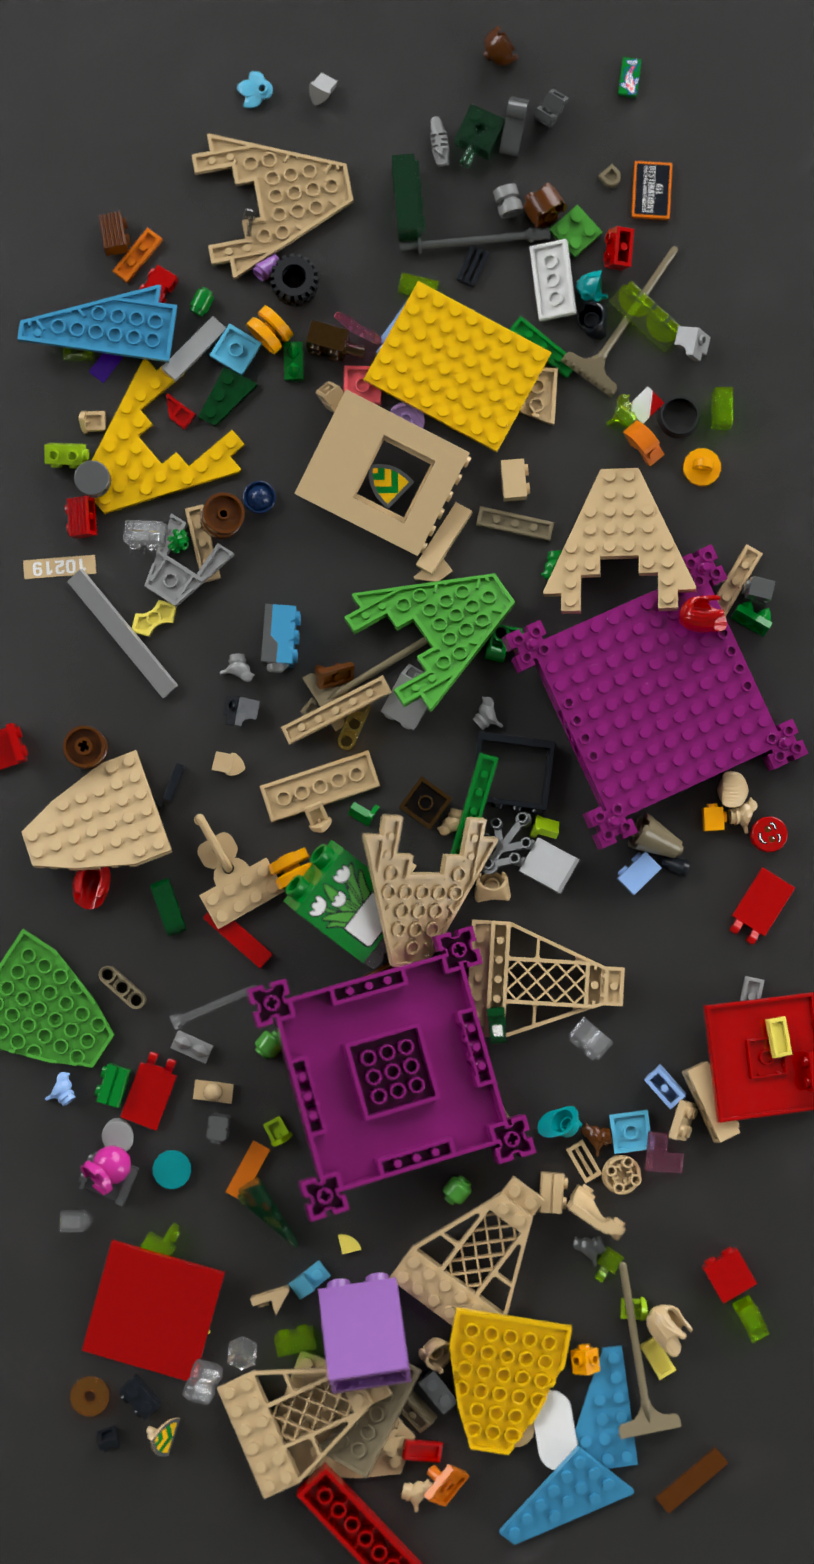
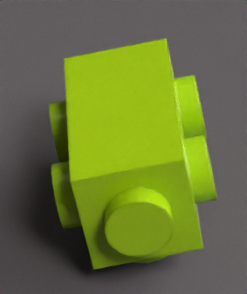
(65, 454)

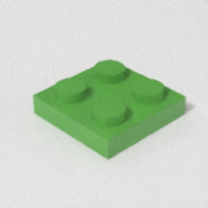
(577, 229)

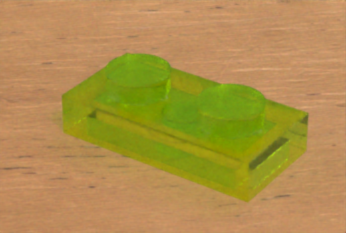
(409, 281)

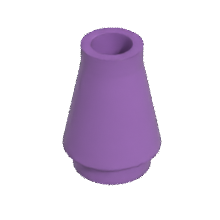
(264, 268)

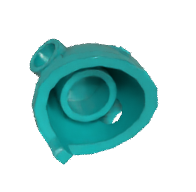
(590, 286)

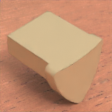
(92, 421)
(228, 763)
(317, 817)

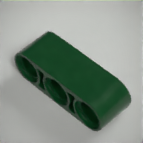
(168, 907)

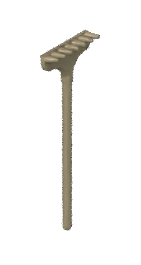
(593, 368)
(329, 694)
(648, 1419)

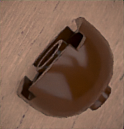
(499, 48)

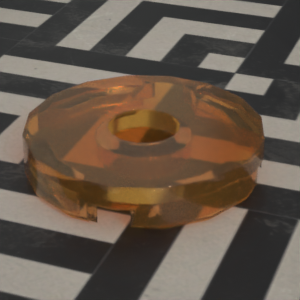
(86, 1407)

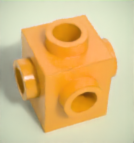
(585, 1360)

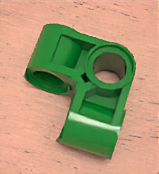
(496, 649)

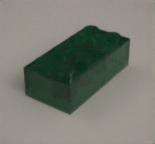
(406, 192)

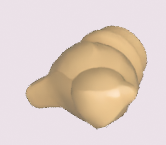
(742, 814)
(450, 823)
(415, 1492)

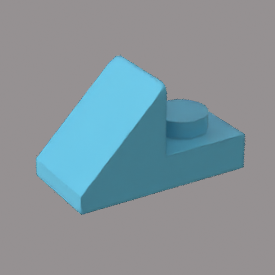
(309, 1279)

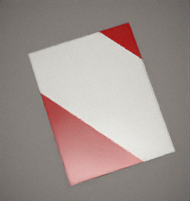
(646, 404)

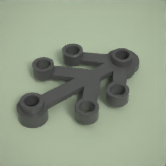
(504, 845)

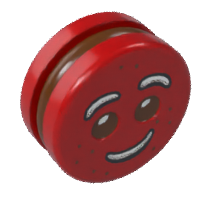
(768, 834)

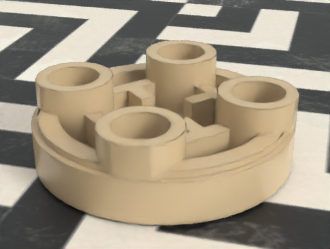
(621, 1174)

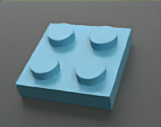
(235, 349)
(629, 1131)

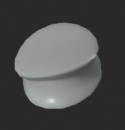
(118, 1133)

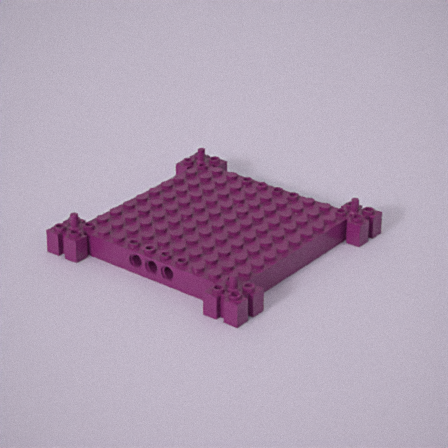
(652, 701)
(390, 1072)

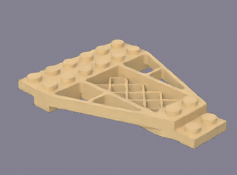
(489, 980)
(441, 1288)
(260, 1432)

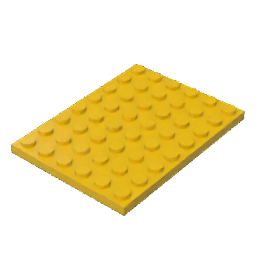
(457, 366)

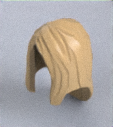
(665, 1325)

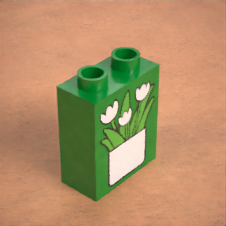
(338, 900)

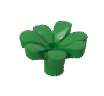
(178, 541)

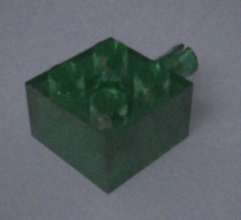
(478, 143)

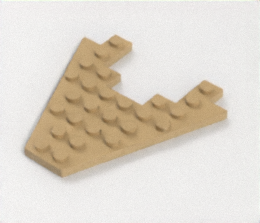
(291, 192)
(619, 524)
(421, 903)

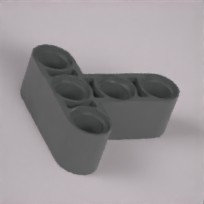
(514, 126)

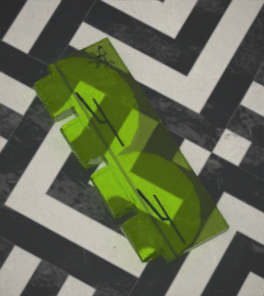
(648, 321)

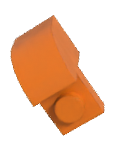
(644, 441)

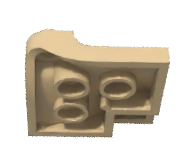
(583, 1206)

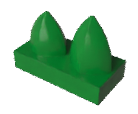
(293, 361)
(757, 622)

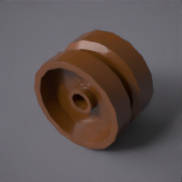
(231, 511)
(77, 739)

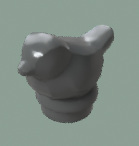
(590, 1247)

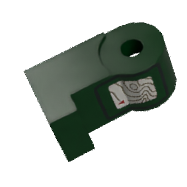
(496, 1024)

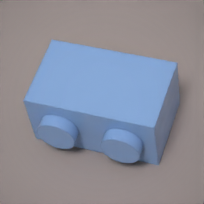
(638, 873)
(665, 1086)

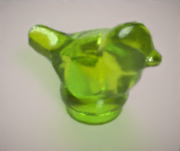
(623, 412)

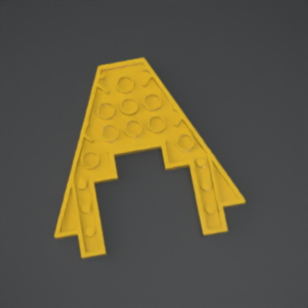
(135, 469)

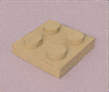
(682, 1121)

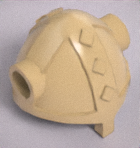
(435, 1354)

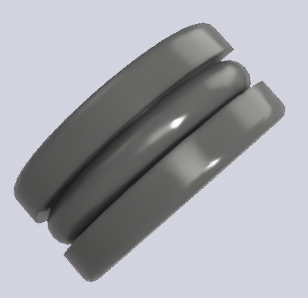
(92, 479)

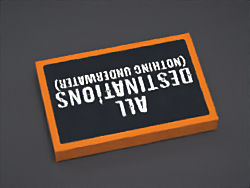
(651, 190)

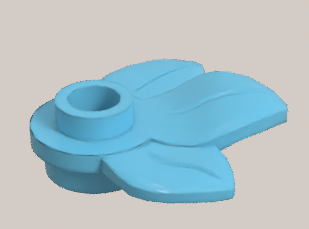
(252, 89)

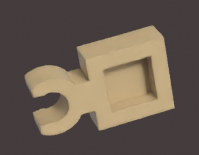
(392, 1442)

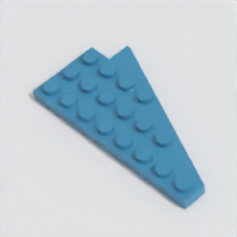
(118, 325)

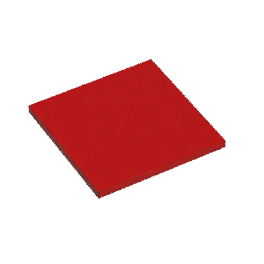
(741, 1063)
(152, 1310)

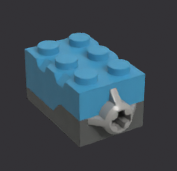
(280, 637)

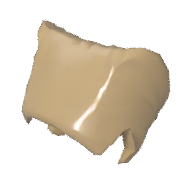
(732, 789)
(492, 887)

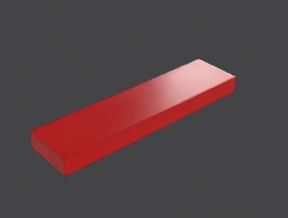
(242, 941)

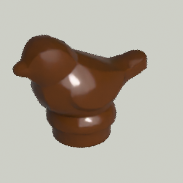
(597, 1136)

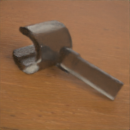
(250, 216)

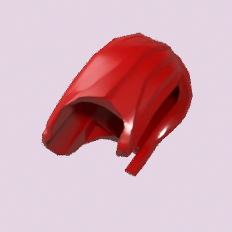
(701, 617)
(91, 887)

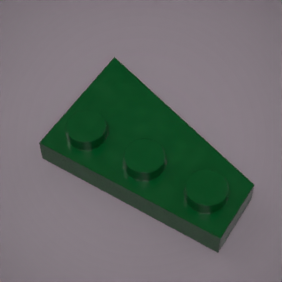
(225, 395)

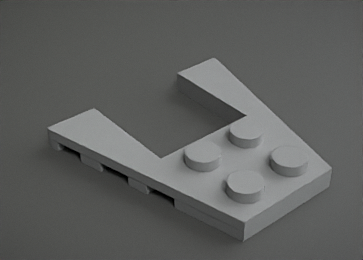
(173, 580)

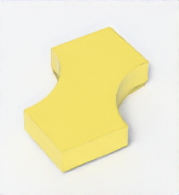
(160, 614)

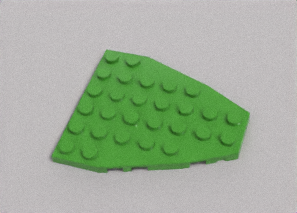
(48, 1008)

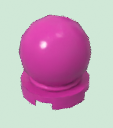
(108, 1167)

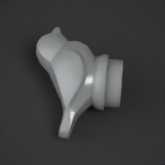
(238, 667)
(486, 714)

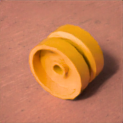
(269, 329)
(290, 866)

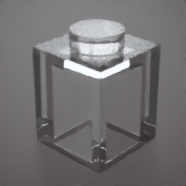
(73, 1221)

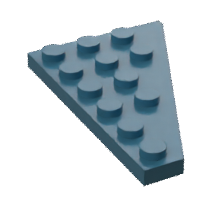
(603, 1412)
(568, 1493)

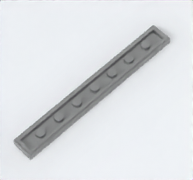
(122, 633)

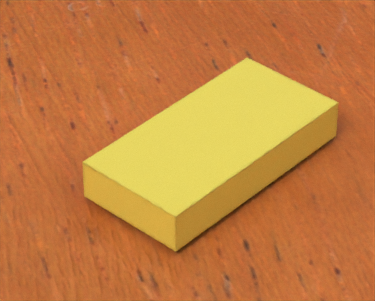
(778, 1037)
(657, 1358)

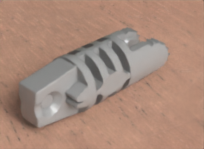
(439, 142)

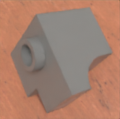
(692, 341)

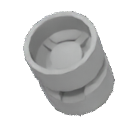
(508, 201)

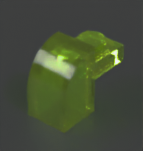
(158, 1244)
(750, 1318)

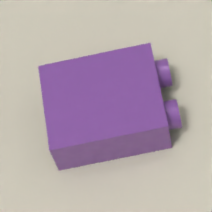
(364, 1333)

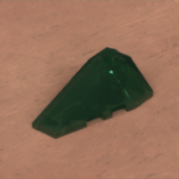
(260, 1203)

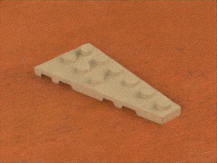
(542, 398)

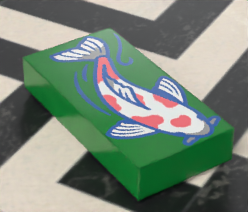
(629, 77)

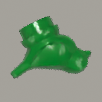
(552, 558)

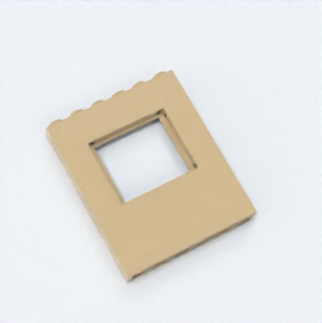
(347, 455)

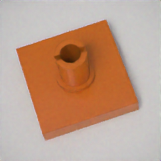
(445, 1484)

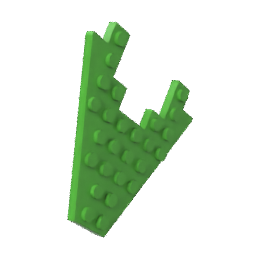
(451, 615)

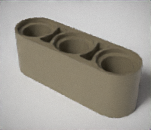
(113, 984)

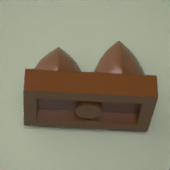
(334, 675)

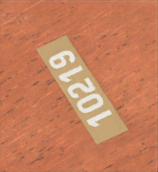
(58, 566)

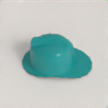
(559, 1122)

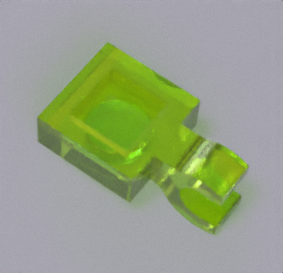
(609, 1262)

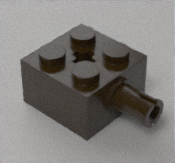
(331, 342)

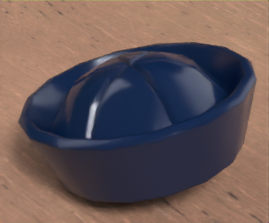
(259, 496)

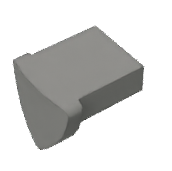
(321, 88)

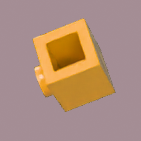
(713, 818)

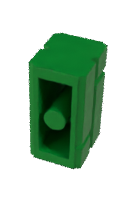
(113, 1085)

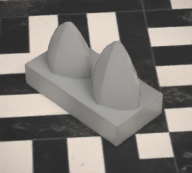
(192, 1046)

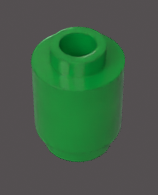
(201, 301)

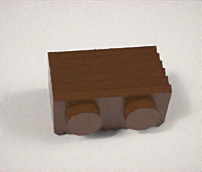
(113, 233)

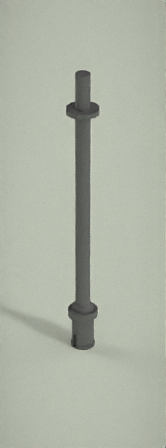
(529, 235)

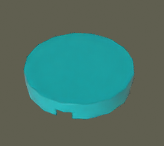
(172, 1169)

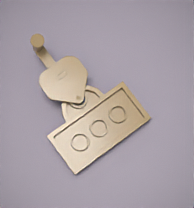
(239, 890)

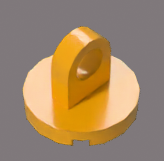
(701, 467)

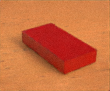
(422, 1450)

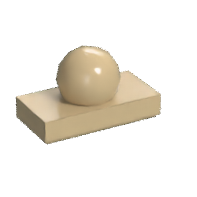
(213, 1091)

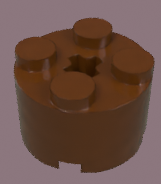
(544, 206)

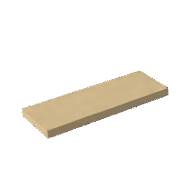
(324, 783)

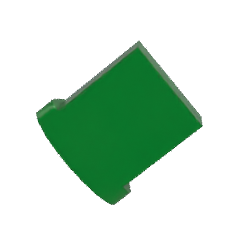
(363, 814)

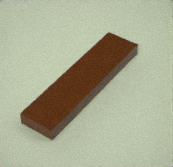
(691, 1480)

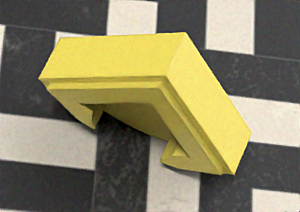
(348, 1243)

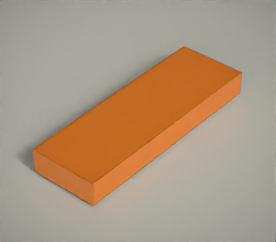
(137, 255)
(248, 1168)

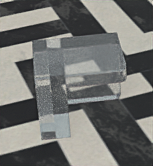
(242, 1353)

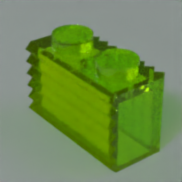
(722, 408)

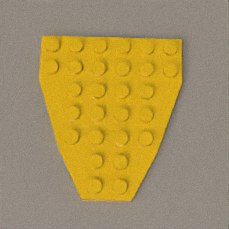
(503, 1373)

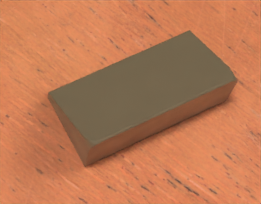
(418, 1412)

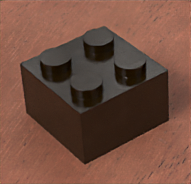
(425, 803)

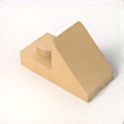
(275, 1295)

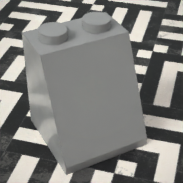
(411, 714)
(548, 865)

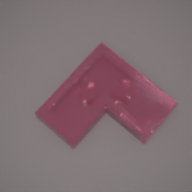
(356, 328)
(657, 1156)

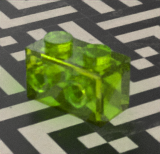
(295, 1340)

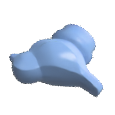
(62, 1090)

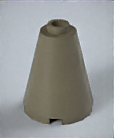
(655, 838)

